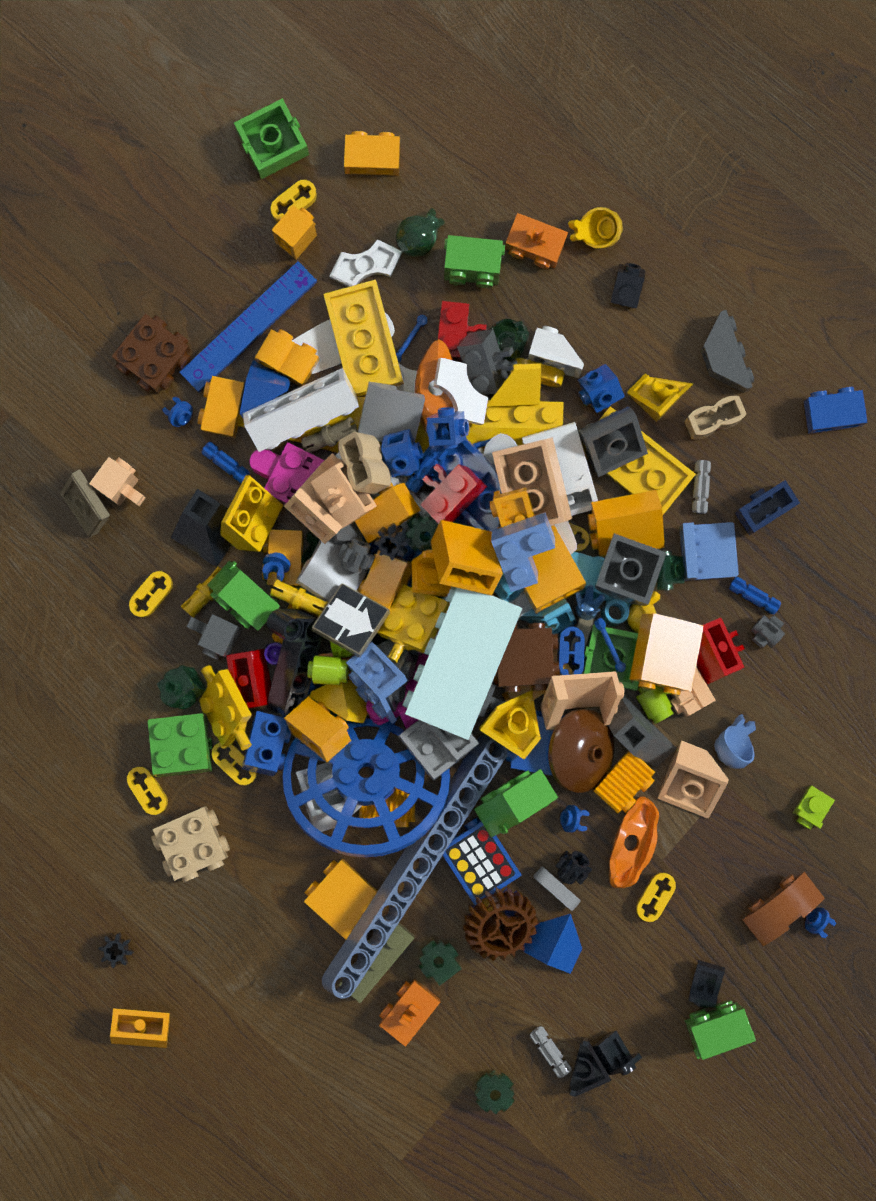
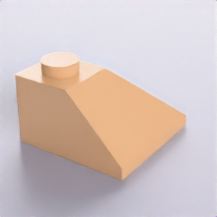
(693, 780)

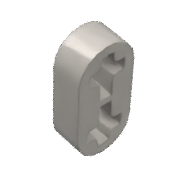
(557, 888)

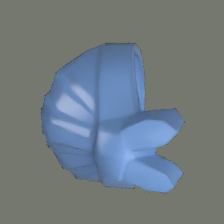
(734, 744)

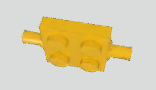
(412, 621)
(225, 708)

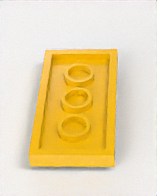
(363, 336)
(652, 472)

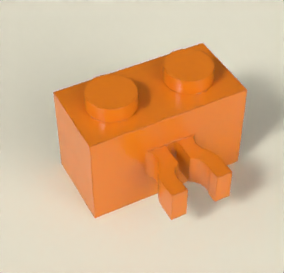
(535, 241)
(409, 1011)

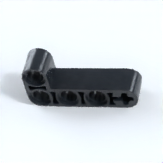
(299, 647)

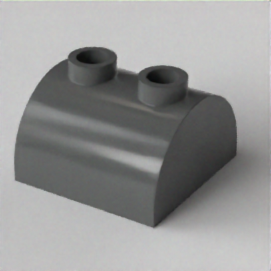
(613, 441)
(630, 571)

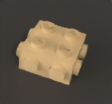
(191, 844)

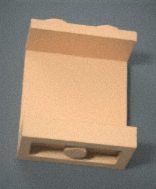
(311, 509)
(581, 691)

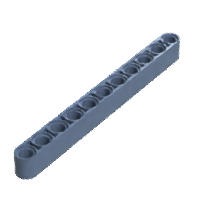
(404, 871)

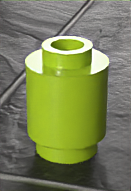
(328, 670)
(655, 704)

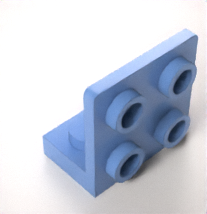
(708, 550)
(376, 679)

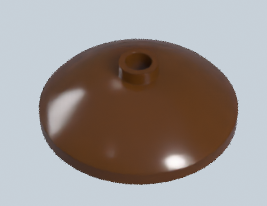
(581, 751)

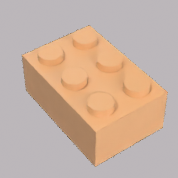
(537, 469)

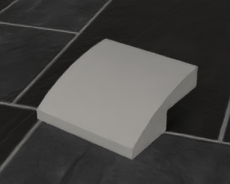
(390, 411)
(325, 572)
(435, 748)

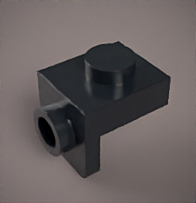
(628, 285)
(706, 984)
(615, 1055)

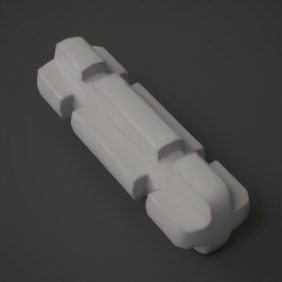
(701, 486)
(550, 1052)

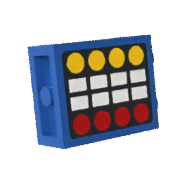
(480, 861)

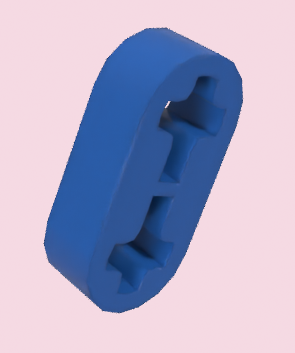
(577, 653)

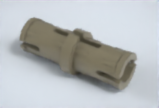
(329, 435)

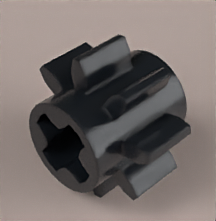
(388, 546)
(573, 867)
(122, 945)

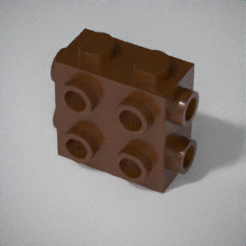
(152, 354)
(529, 659)

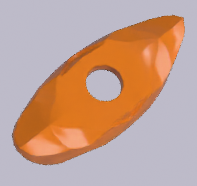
(425, 375)
(628, 864)

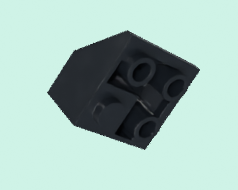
(201, 528)

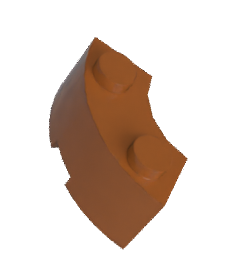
(772, 916)

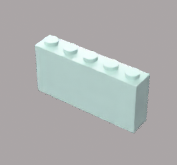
(462, 661)

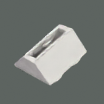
(572, 464)

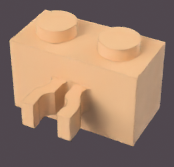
(117, 481)
(339, 497)

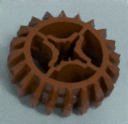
(483, 924)

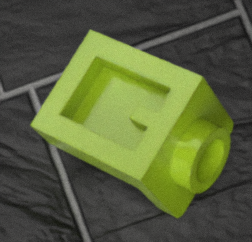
(813, 808)

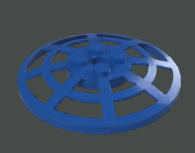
(363, 791)

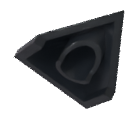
(587, 1071)

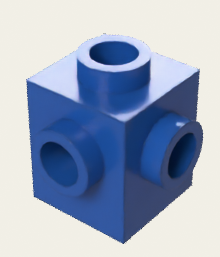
(600, 388)
(447, 428)
(401, 453)

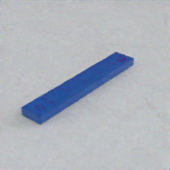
(248, 326)

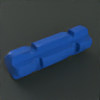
(225, 462)
(426, 468)
(755, 595)

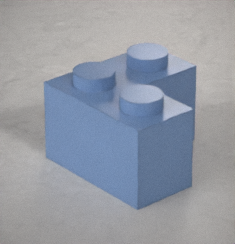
(516, 546)

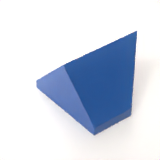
(262, 386)
(556, 943)

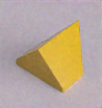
(520, 387)
(657, 394)
(342, 701)
(514, 725)

